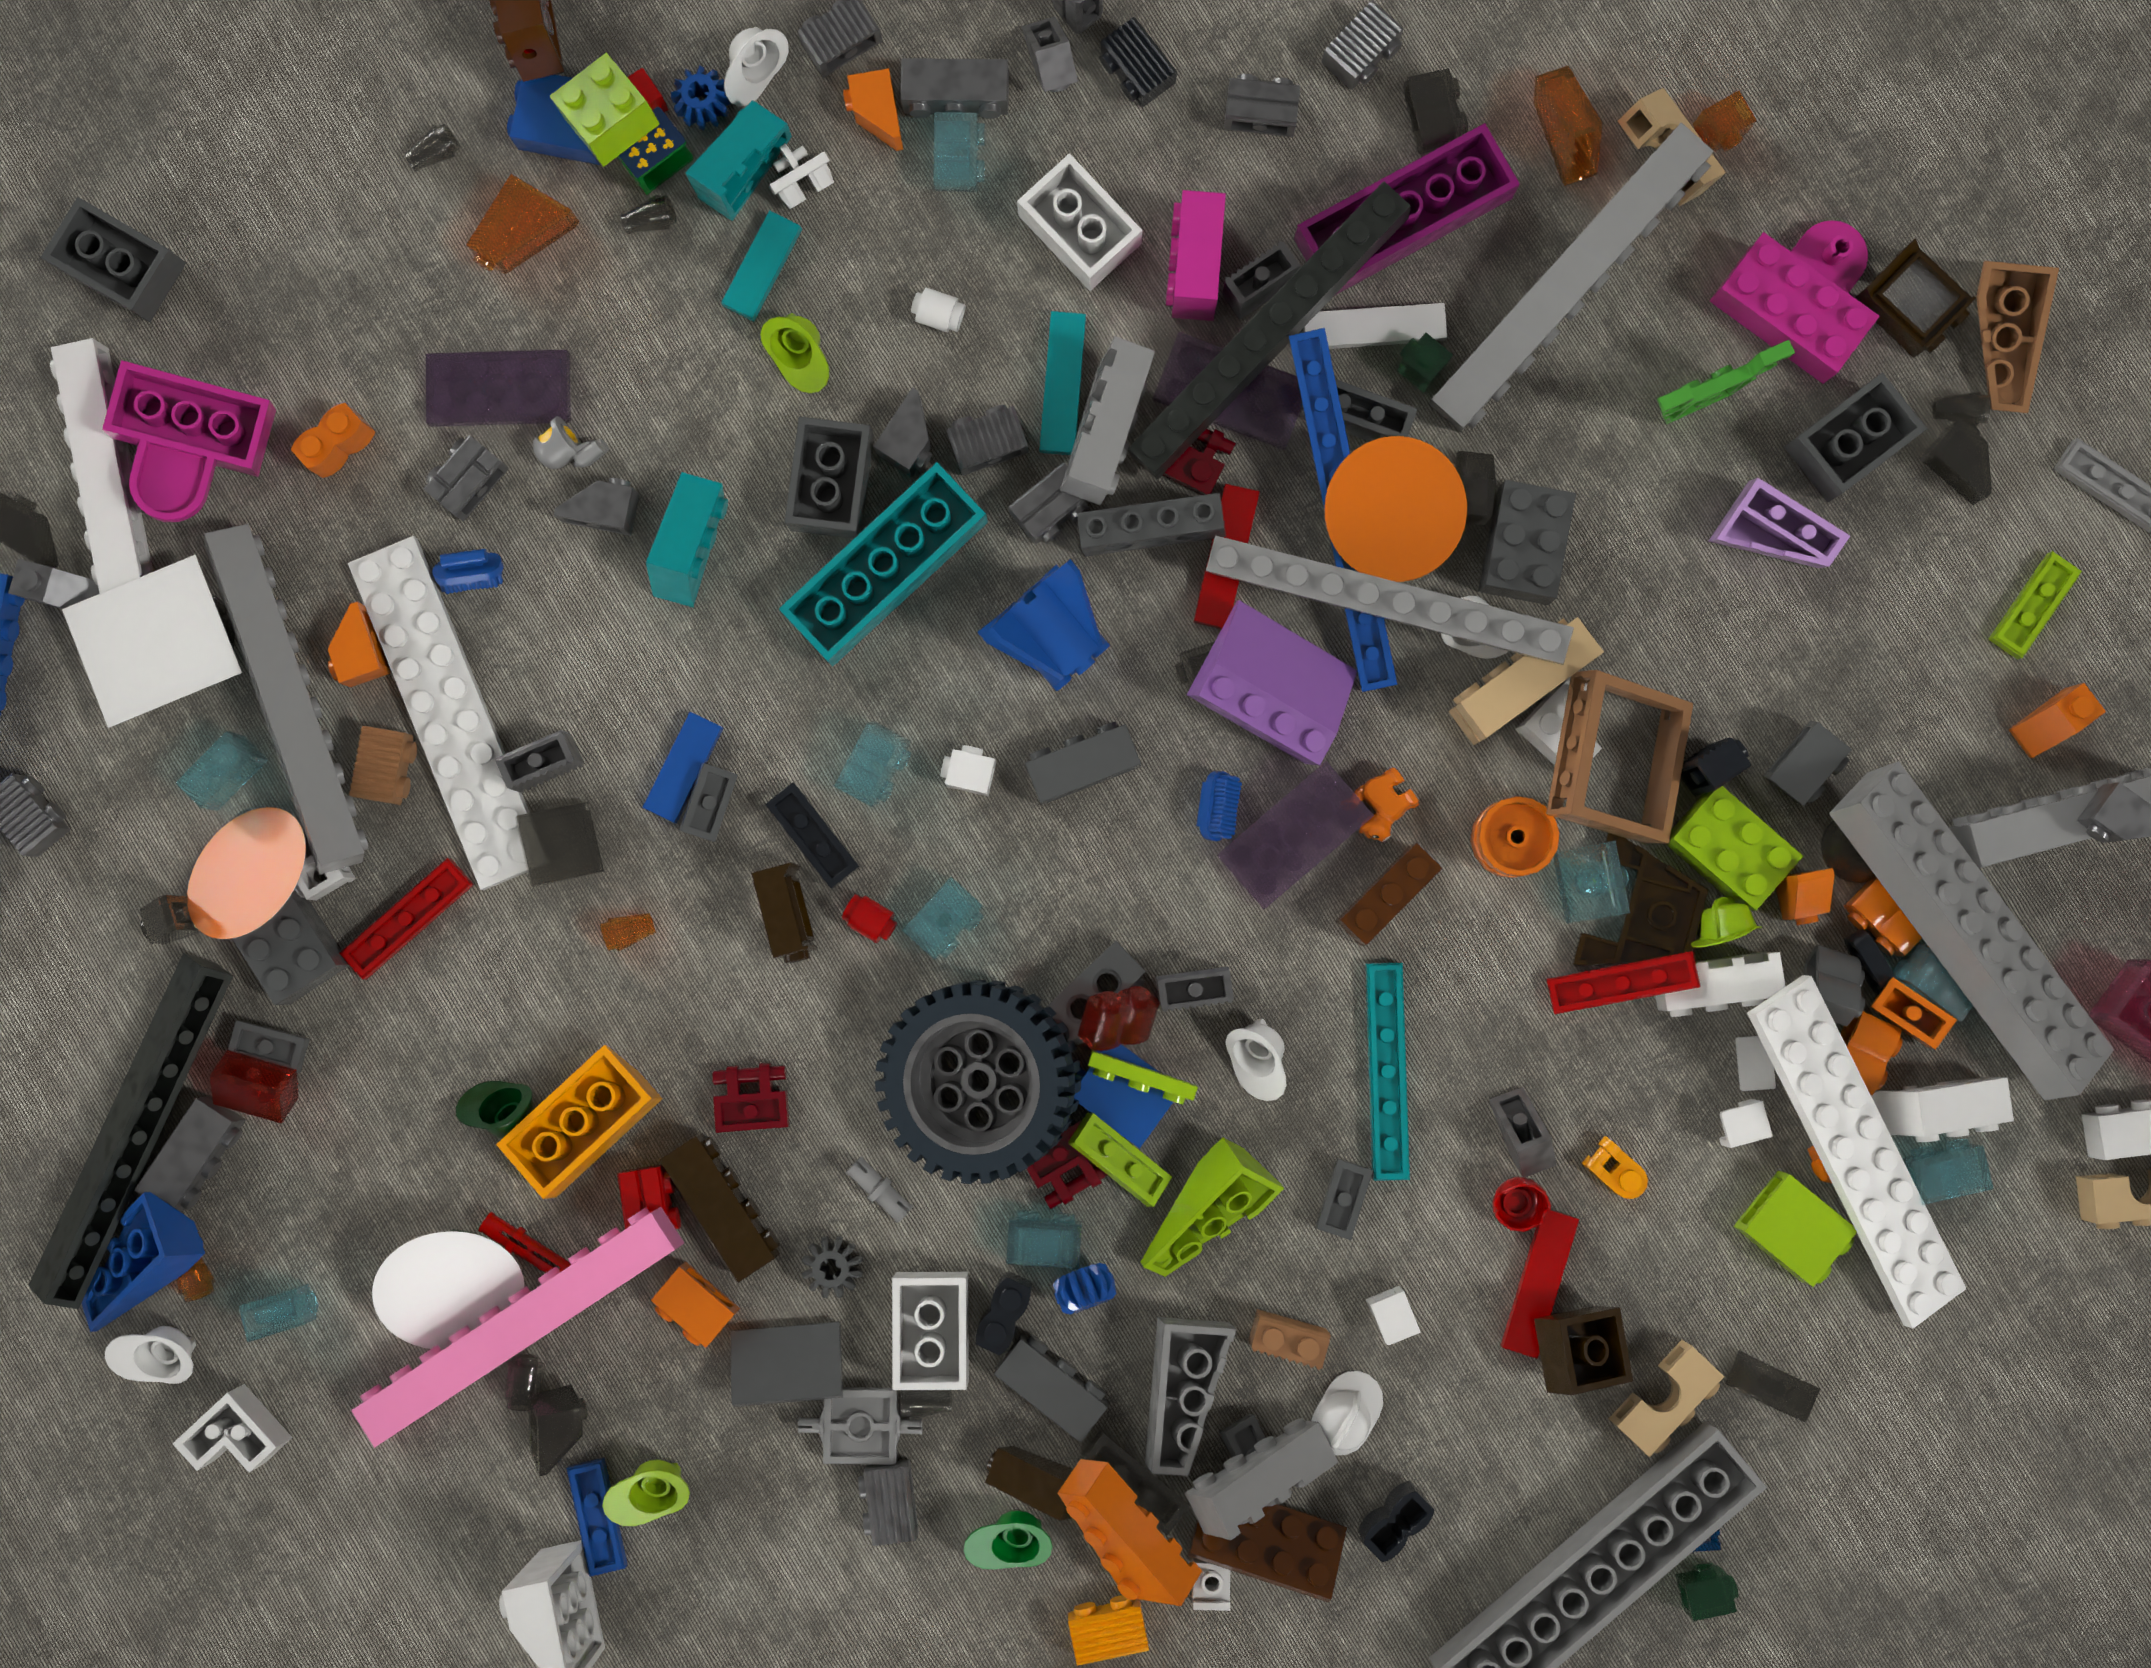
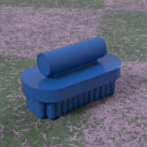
(468, 571)
(1218, 806)

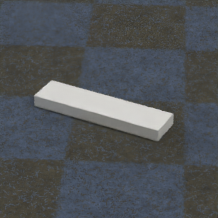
(1380, 325)

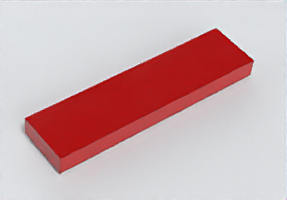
(1219, 592)
(406, 919)
(1623, 982)
(1539, 1281)

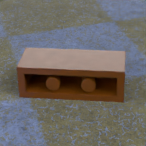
(1388, 894)

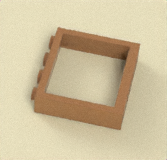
(1577, 751)

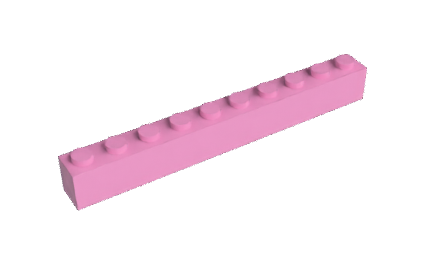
(517, 1326)

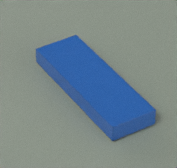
(682, 767)
(599, 1535)

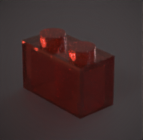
(254, 1086)

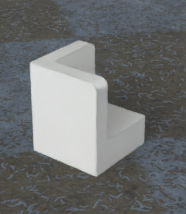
(1745, 1124)
(1393, 1315)

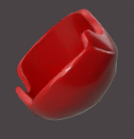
(1520, 1204)

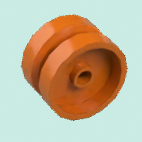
(1536, 838)

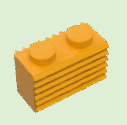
(1107, 1630)

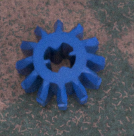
(691, 107)
(1084, 1288)

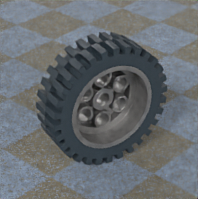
(951, 1134)

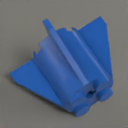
(1050, 627)

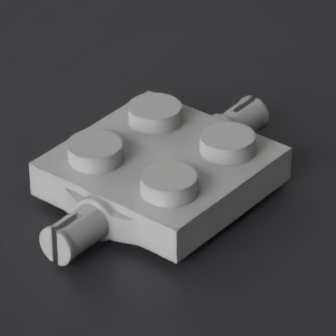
(861, 1427)

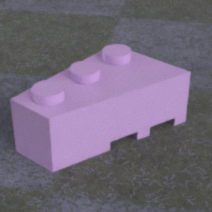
(1778, 527)

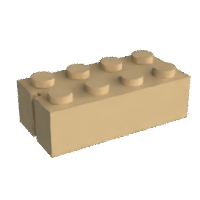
(1516, 687)

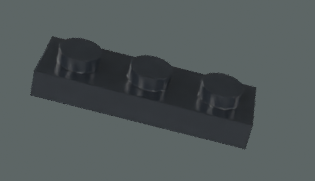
(812, 835)

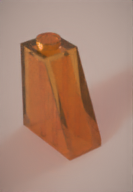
(1568, 124)
(518, 226)

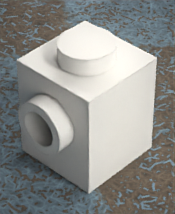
(968, 770)

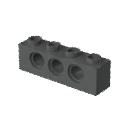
(1151, 524)
(1112, 960)

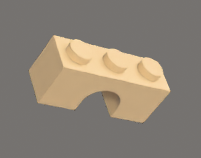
(1651, 123)
(2109, 1200)
(1691, 1382)

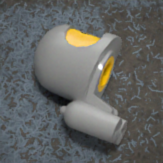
(560, 446)

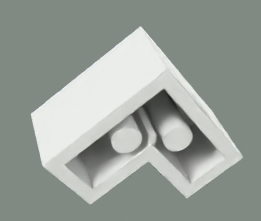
(1544, 724)
(235, 1424)

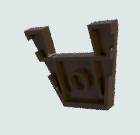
(1661, 917)

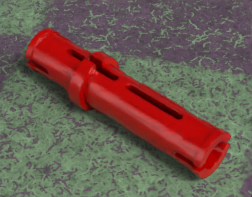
(493, 1228)

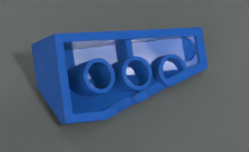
(148, 1255)

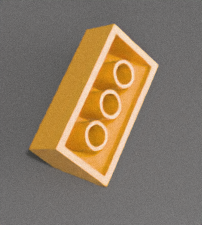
(578, 1122)

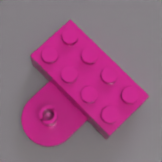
(1803, 295)
(182, 436)

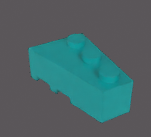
(738, 159)
(685, 539)

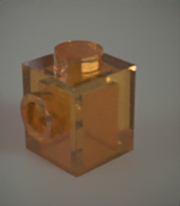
(1725, 122)

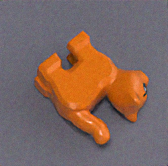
(1386, 802)

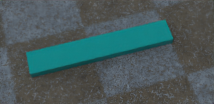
(1387, 1071)

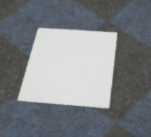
(151, 641)

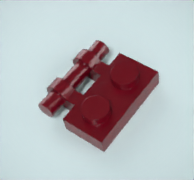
(1198, 469)
(750, 1110)
(1060, 1160)

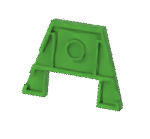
(1723, 384)

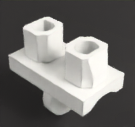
(815, 169)

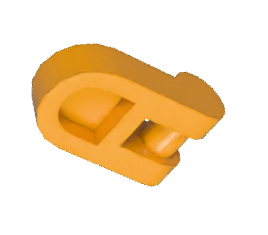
(1625, 1177)

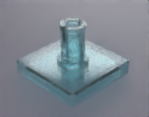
(1591, 882)

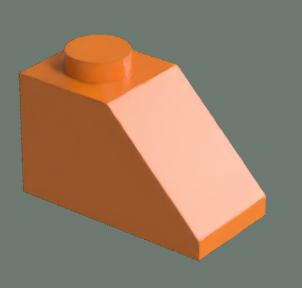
(874, 105)
(356, 649)
(2057, 719)
(1806, 895)
(1913, 1014)

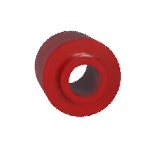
(869, 918)

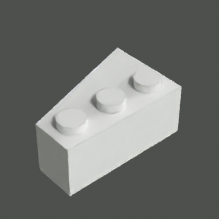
(1728, 980)
(1946, 1108)

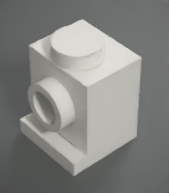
(312, 888)
(1211, 1596)

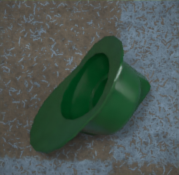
(495, 1106)

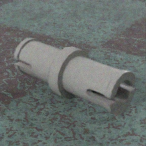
(879, 1189)

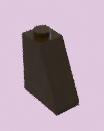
(1029, 1479)

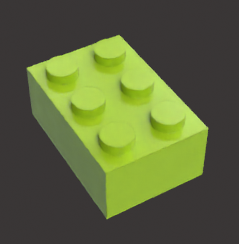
(1733, 848)

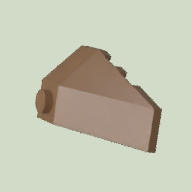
(2013, 323)

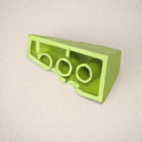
(1216, 1195)

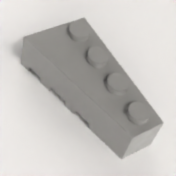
(1107, 421)
(1184, 1378)
(1260, 1478)

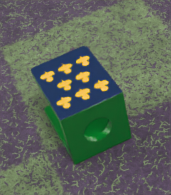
(656, 155)

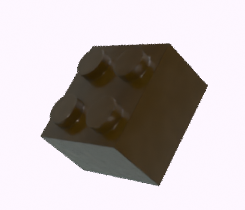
(1583, 1350)

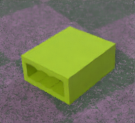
(1796, 1229)

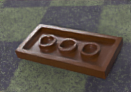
(1279, 1549)

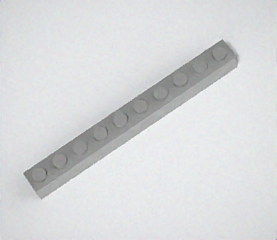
(1571, 277)
(1390, 600)
(285, 699)

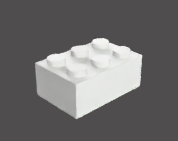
(1079, 222)
(930, 1331)

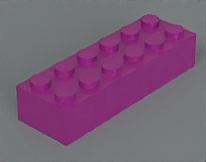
(1443, 195)

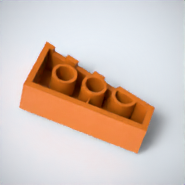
(1126, 1536)

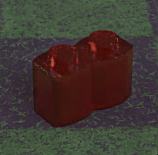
(1118, 1018)

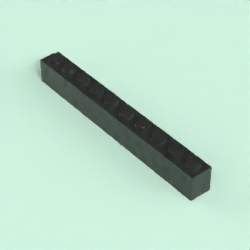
(1270, 330)
(130, 1132)

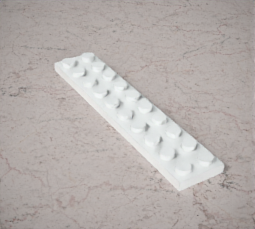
(444, 706)
(1857, 1150)

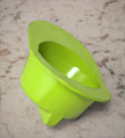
(796, 351)
(1725, 922)
(647, 1495)

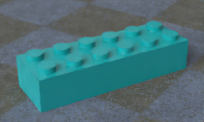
(884, 564)

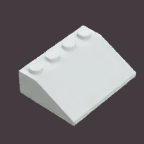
(555, 1609)

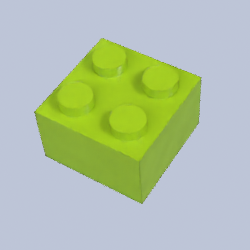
(605, 109)

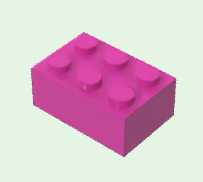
(1195, 255)

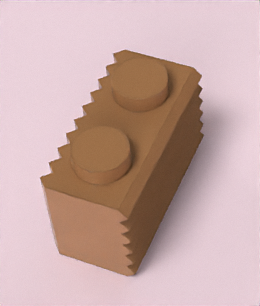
(383, 765)
(1289, 1339)

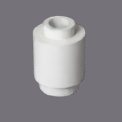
(938, 310)

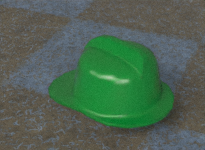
(1009, 1543)

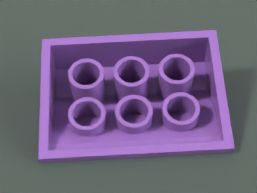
(1275, 684)

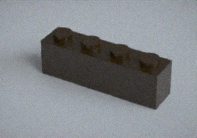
(720, 1206)

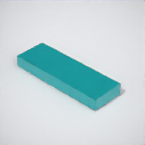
(761, 266)

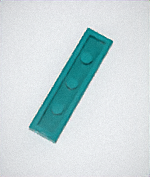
(1062, 382)

